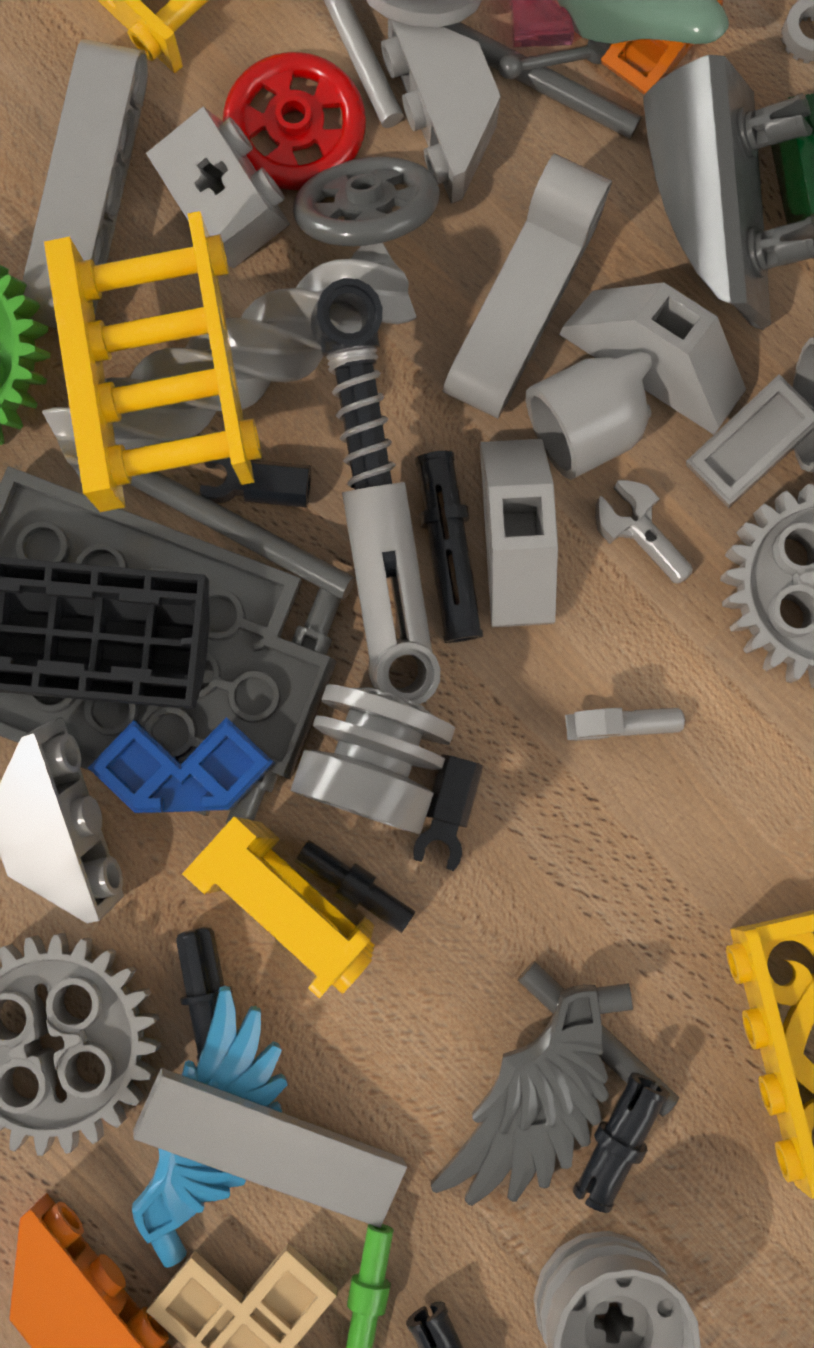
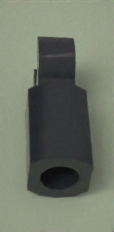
(274, 484)
(450, 807)

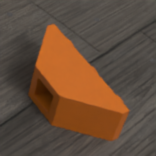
(68, 1292)

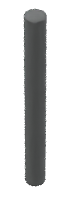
(558, 86)
(246, 533)

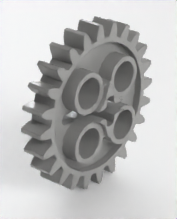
(769, 577)
(109, 1031)

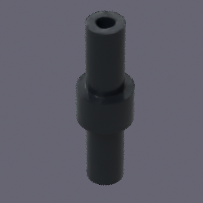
(355, 886)

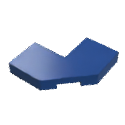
(156, 782)

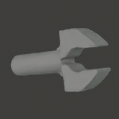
(641, 528)
(614, 722)

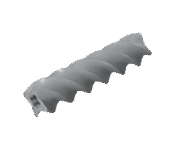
(266, 345)

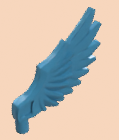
(182, 1184)

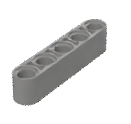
(88, 161)

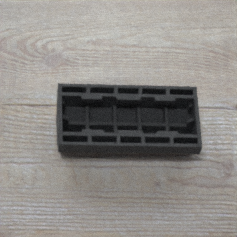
(102, 632)

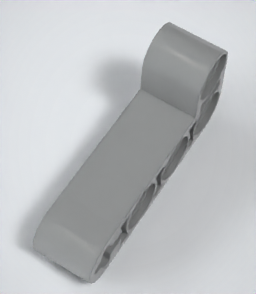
(529, 285)

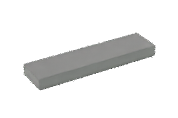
(269, 1148)

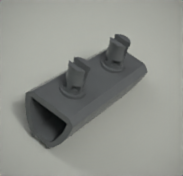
(708, 176)

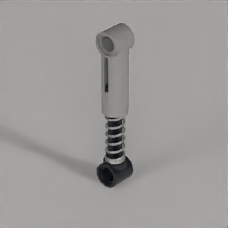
(376, 508)

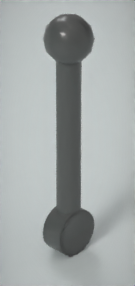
(511, 66)

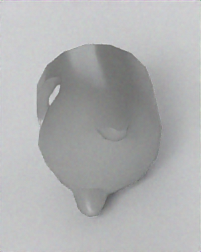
(590, 411)

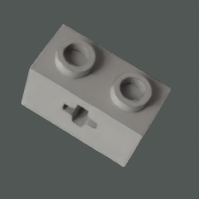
(197, 162)

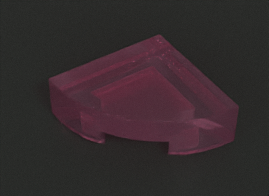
(540, 24)

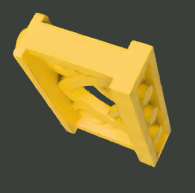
(284, 903)
(781, 1044)

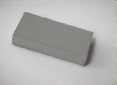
(753, 441)

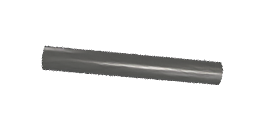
(614, 1053)

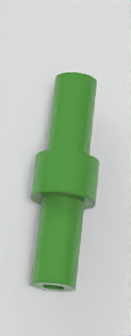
(369, 1287)

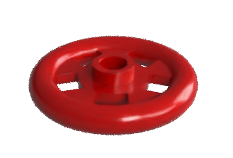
(333, 90)

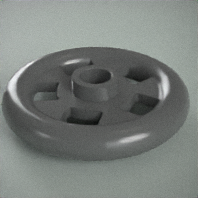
(365, 199)

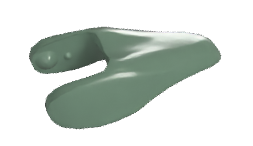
(647, 19)

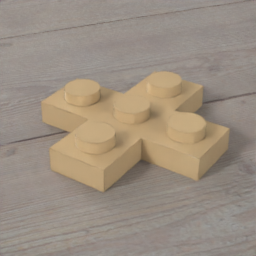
(276, 1312)

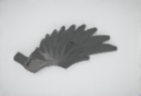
(540, 1100)

